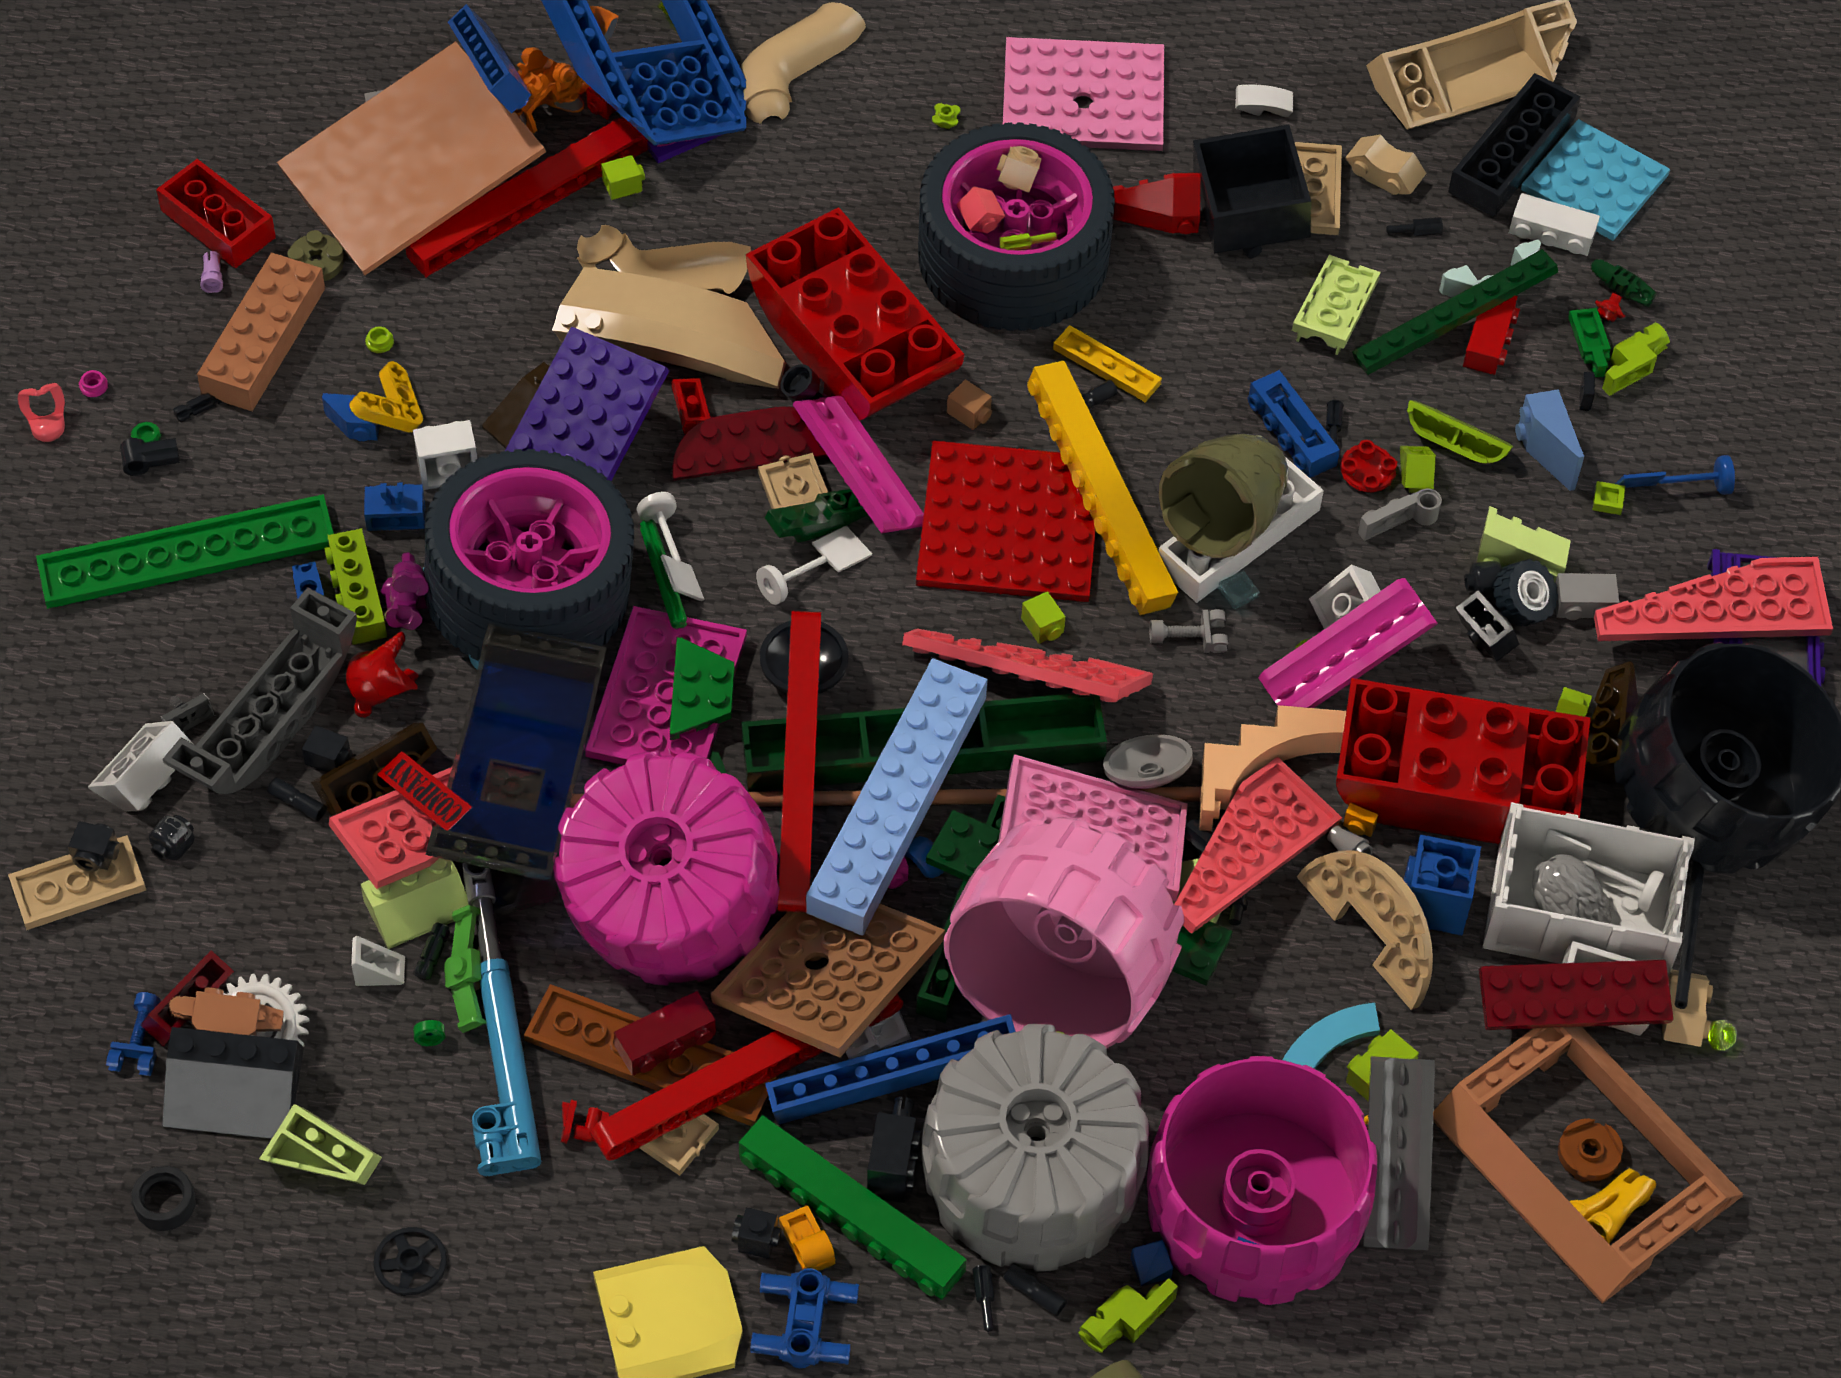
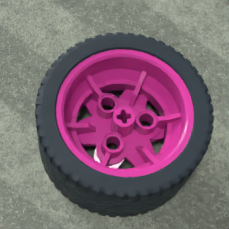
(1016, 286)
(525, 579)

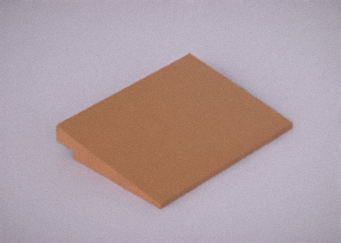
(409, 158)

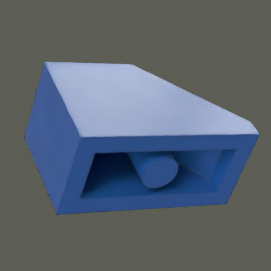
(339, 412)

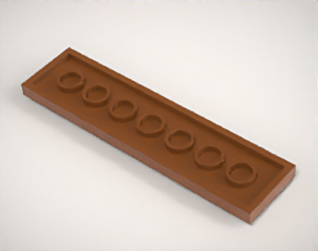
(585, 1033)

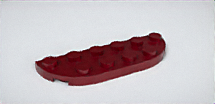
(743, 442)

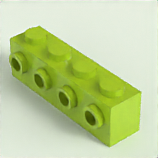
(356, 583)

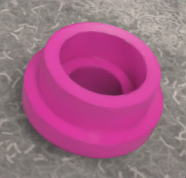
(93, 377)

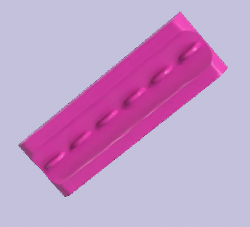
(860, 463)
(1348, 647)

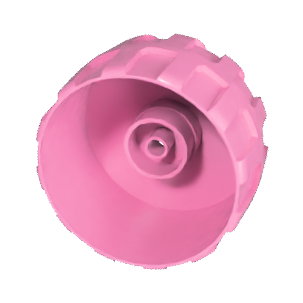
(1064, 931)

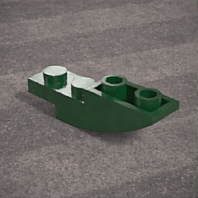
(816, 519)

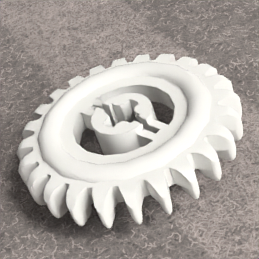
(278, 998)

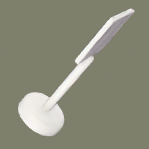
(838, 548)
(681, 575)
(1557, 843)

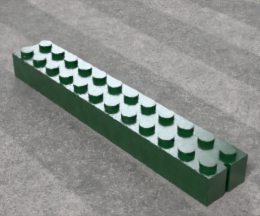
(849, 744)

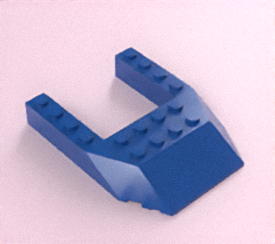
(664, 89)

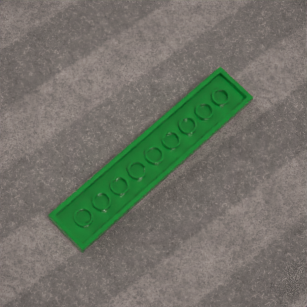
(184, 551)

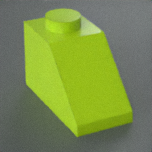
(1417, 467)

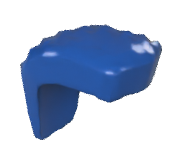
(917, 853)

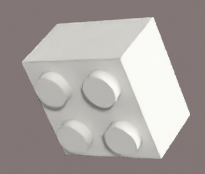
(443, 451)

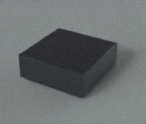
(1587, 391)

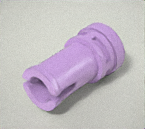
(211, 273)

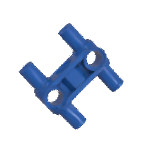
(804, 1318)

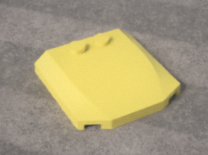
(670, 1316)

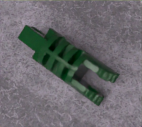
(1624, 282)

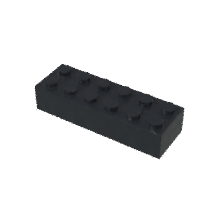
(1514, 144)

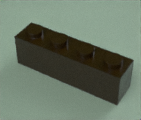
(357, 779)

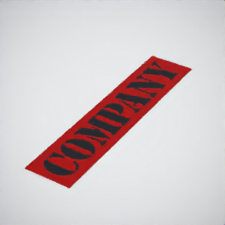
(424, 791)

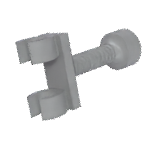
(1209, 619)

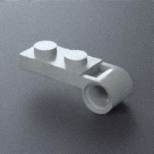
(1420, 506)

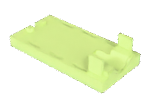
(1335, 302)

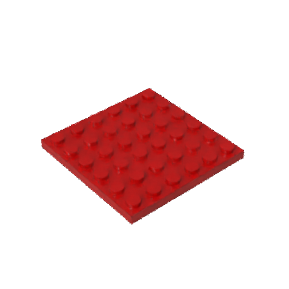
(1004, 523)

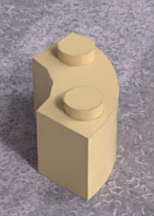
(1385, 165)
(1689, 1023)

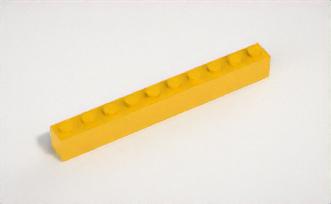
(1102, 488)

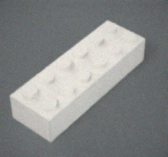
(1201, 574)

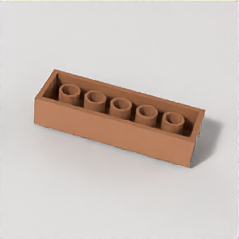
(261, 331)

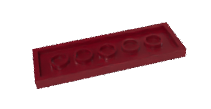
(1575, 994)

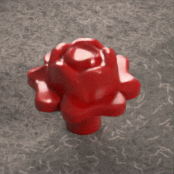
(1610, 308)

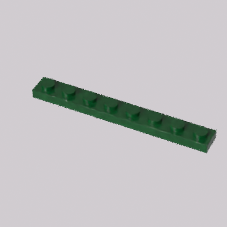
(1455, 311)

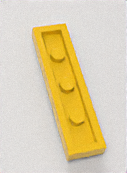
(1107, 363)

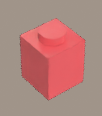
(980, 210)

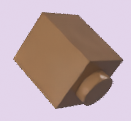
(969, 405)

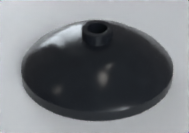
(775, 657)

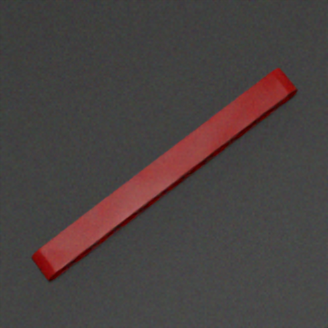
(799, 761)
(706, 1090)

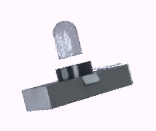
(190, 713)

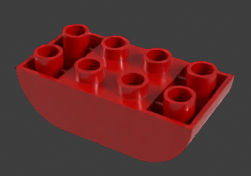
(849, 314)
(1456, 760)

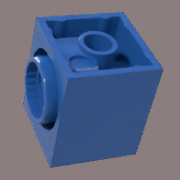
(1443, 881)

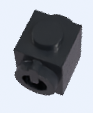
(93, 846)
(756, 1232)

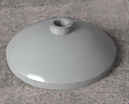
(1148, 761)

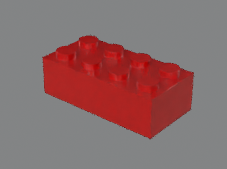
(216, 213)

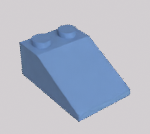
(1550, 436)

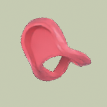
(46, 427)

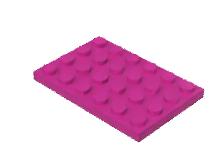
(640, 689)

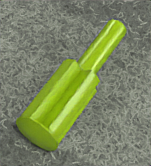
(1024, 241)

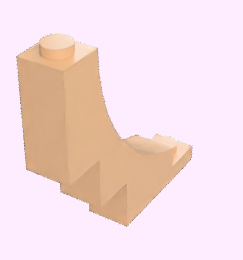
(1295, 734)

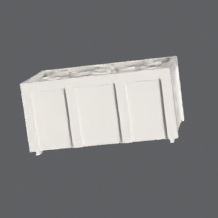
(1522, 929)

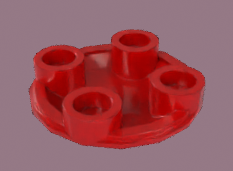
(1368, 467)

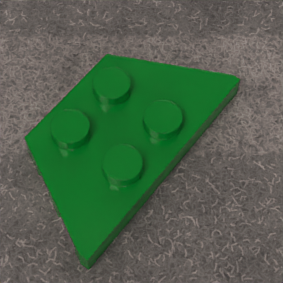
(700, 689)

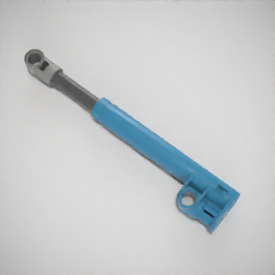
(514, 1131)

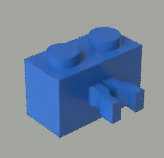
(394, 507)

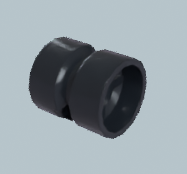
(804, 384)

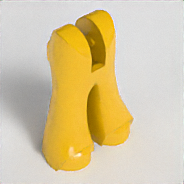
(1616, 1202)

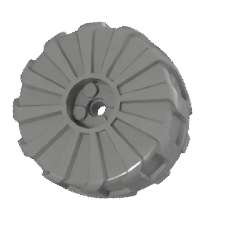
(1028, 1197)

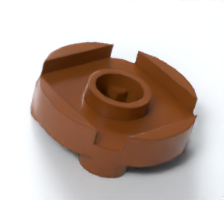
(1584, 1166)

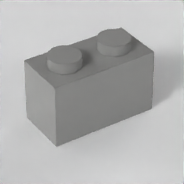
(1584, 594)

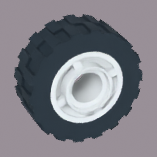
(1525, 592)

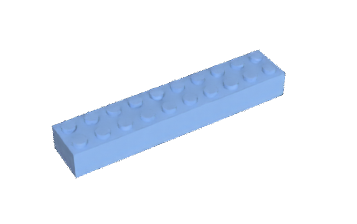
(896, 797)

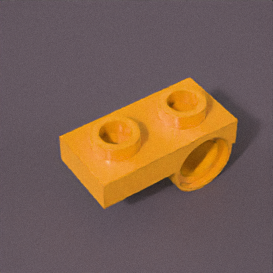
(807, 1240)

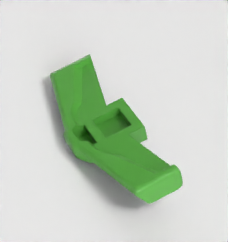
(464, 969)

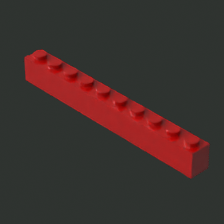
(525, 195)

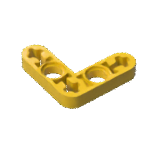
(396, 411)

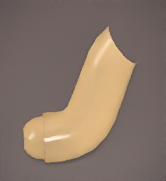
(794, 52)
(702, 265)

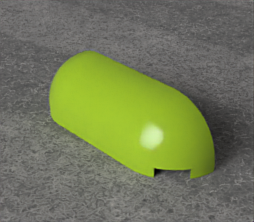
(1456, 434)

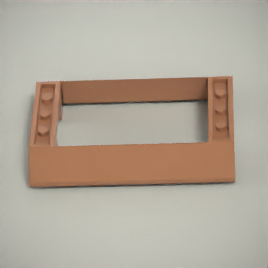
(1563, 1228)

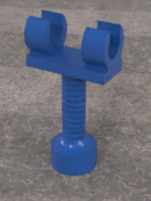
(144, 1004)

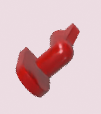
(580, 1132)

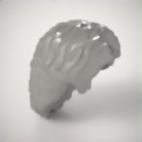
(1570, 889)

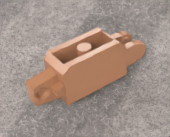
(227, 1013)

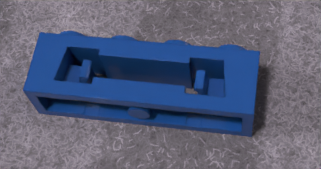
(1293, 424)

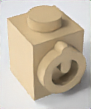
(1019, 168)

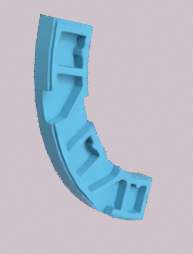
(1332, 1032)

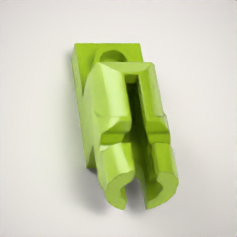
(1635, 358)
(1126, 1315)

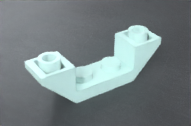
(1462, 278)

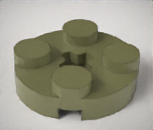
(319, 244)

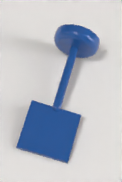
(1723, 477)

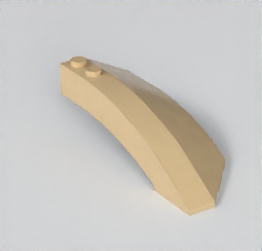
(1473, 65)
(672, 325)

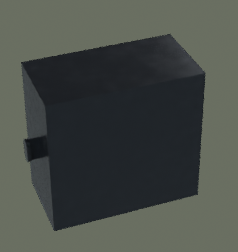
(1252, 189)

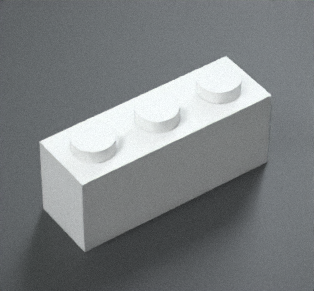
(1554, 224)

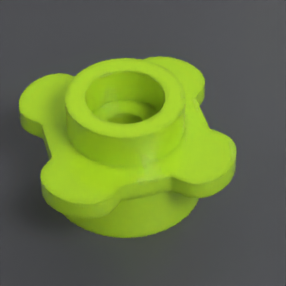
(943, 120)

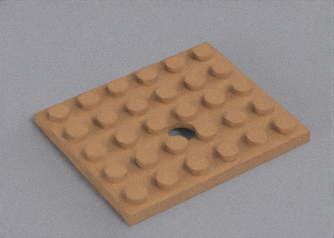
(844, 997)

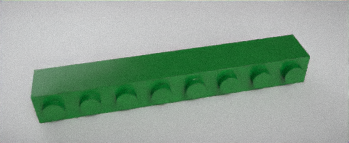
(852, 1208)

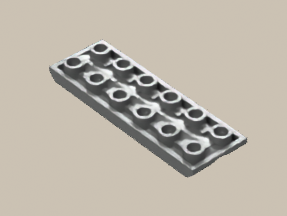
(1403, 1136)

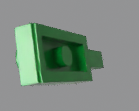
(1591, 339)

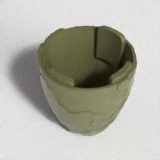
(1223, 493)

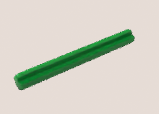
(670, 597)

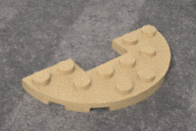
(1386, 906)

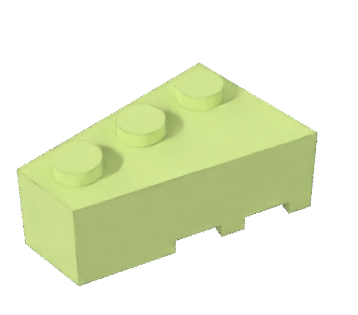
(1512, 542)
(319, 1148)

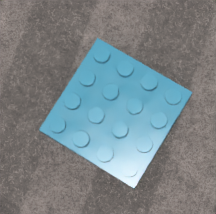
(1597, 177)

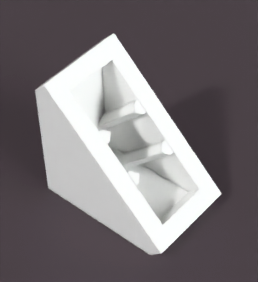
(376, 964)

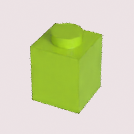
(622, 177)
(1043, 617)

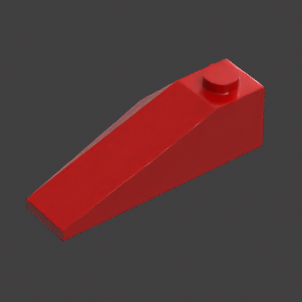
(1162, 205)

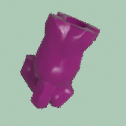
(405, 594)

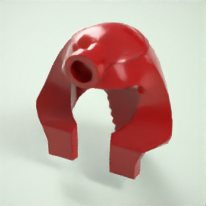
(376, 676)

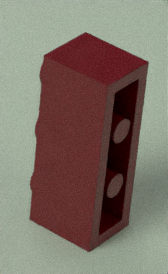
(208, 973)
(665, 1033)

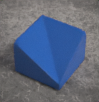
(1151, 1263)

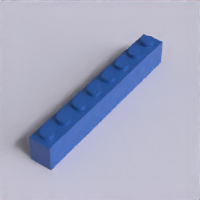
(489, 59)
(875, 1072)

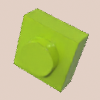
(1608, 498)

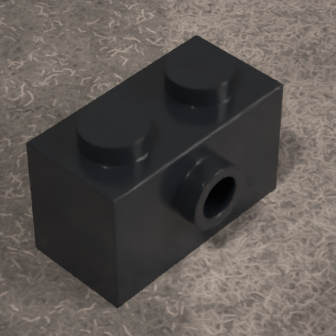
(1486, 626)

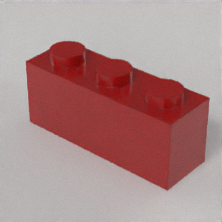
(1489, 336)

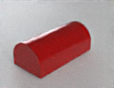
(690, 402)

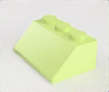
(415, 902)

